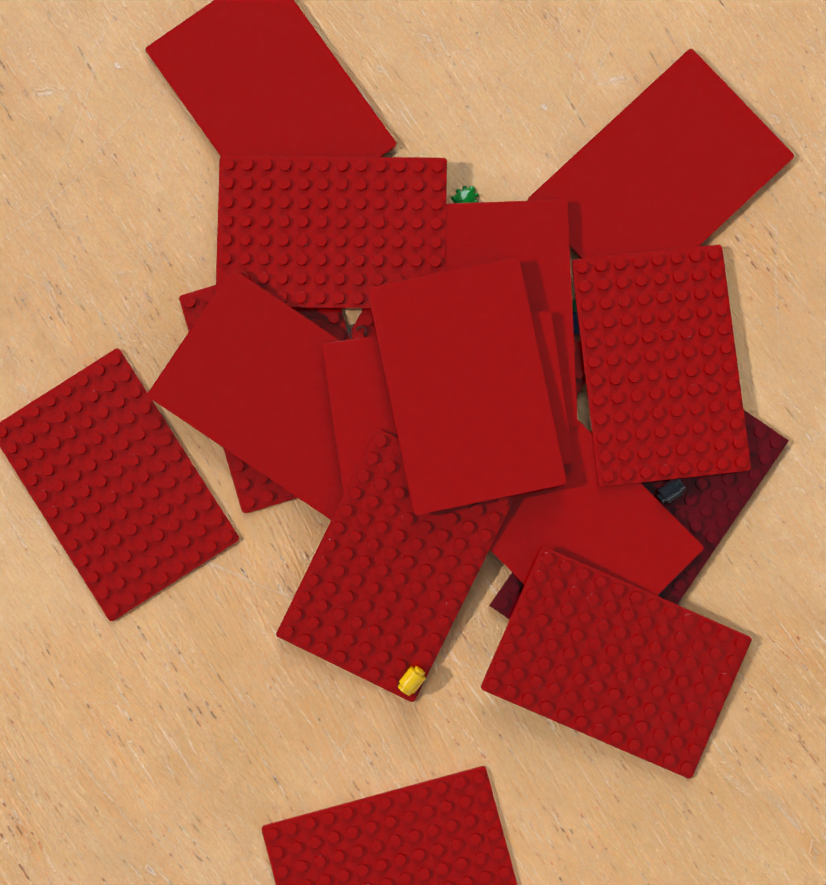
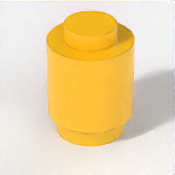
(411, 680)

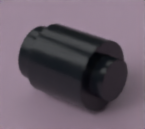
(671, 491)

